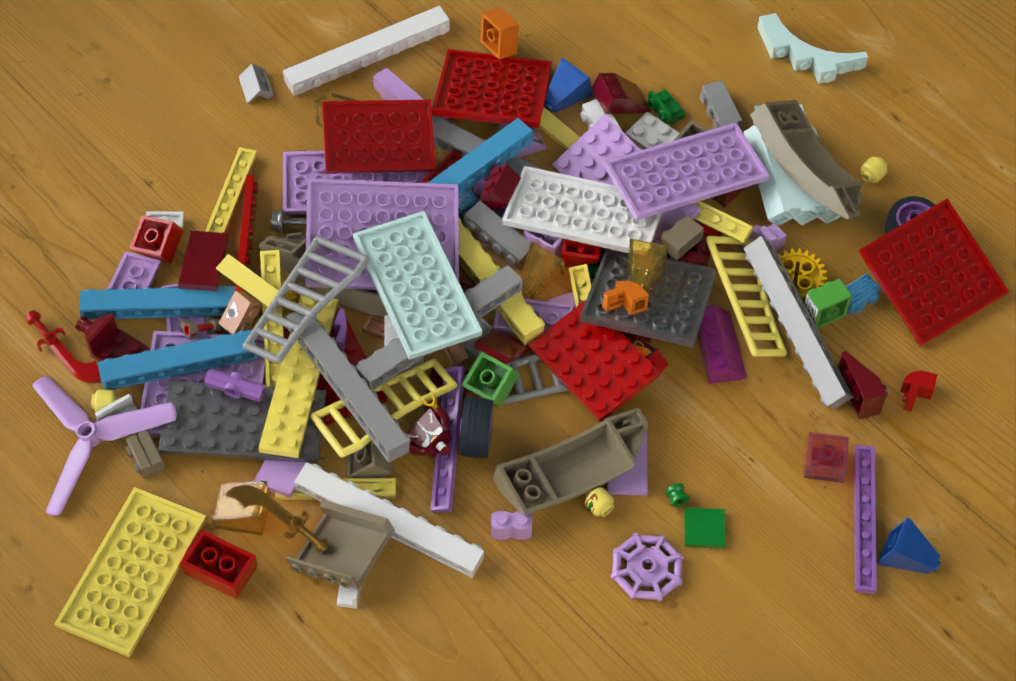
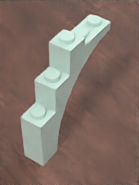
(824, 64)

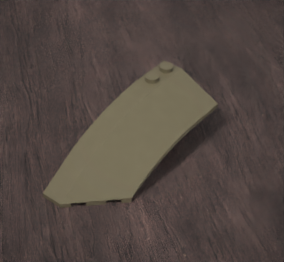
(292, 250)
(573, 465)

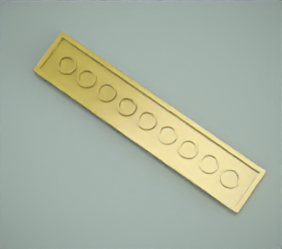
(294, 393)

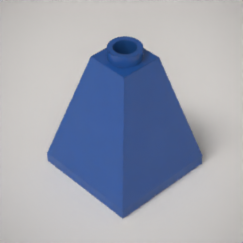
(567, 87)
(909, 550)

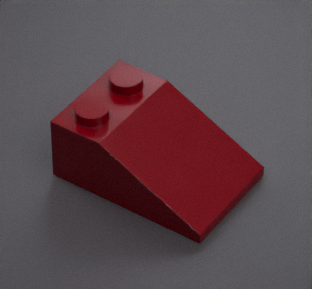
(618, 95)
(865, 386)

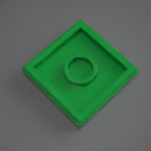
(704, 527)

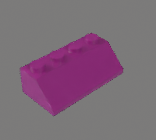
(720, 346)

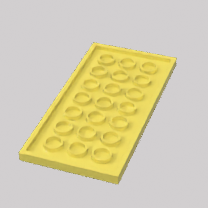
(131, 572)

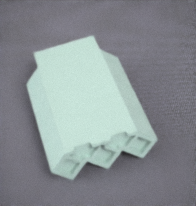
(780, 193)

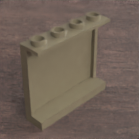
(354, 546)

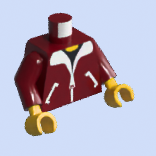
(431, 432)

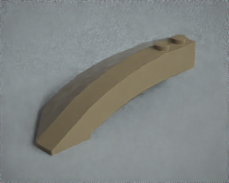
(806, 158)

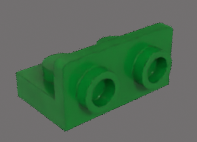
(665, 107)

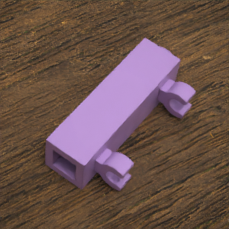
(392, 87)

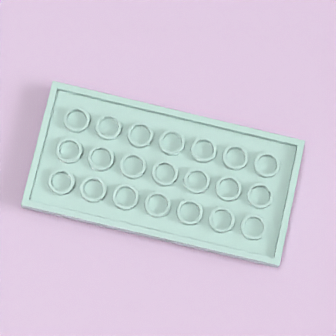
(417, 285)

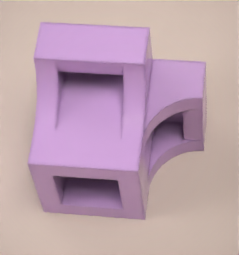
(772, 232)

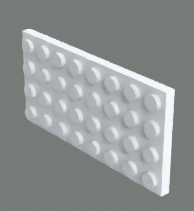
(576, 210)

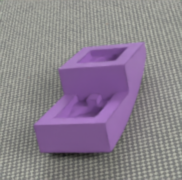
(341, 329)

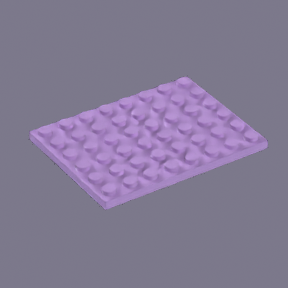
(349, 206)

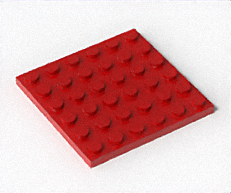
(492, 89)
(933, 272)

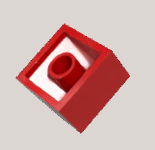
(156, 238)

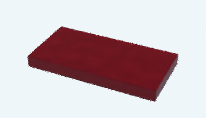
(201, 258)

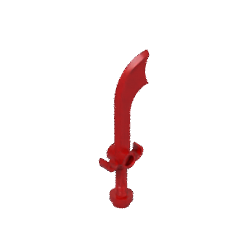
(83, 371)

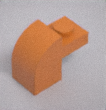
(628, 295)

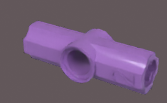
(235, 385)

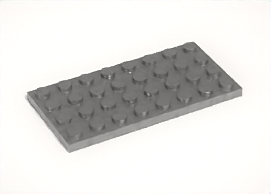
(226, 426)

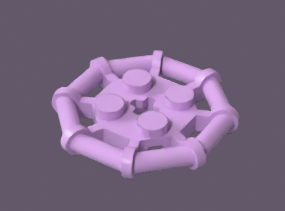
(644, 577)

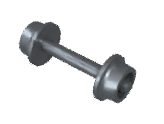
(279, 221)

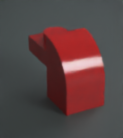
(918, 384)

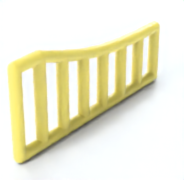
(737, 304)
(402, 410)

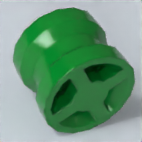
(677, 495)

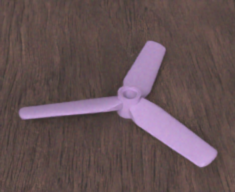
(107, 429)

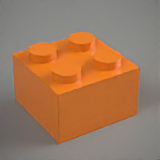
(499, 33)

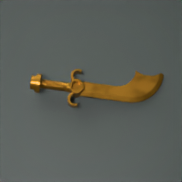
(251, 495)

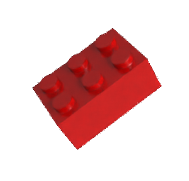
(219, 564)

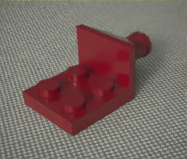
(107, 340)

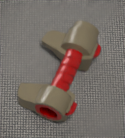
(192, 330)

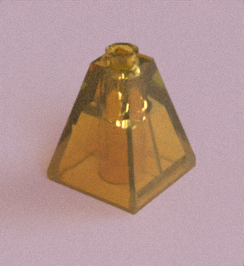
(646, 262)
(540, 271)

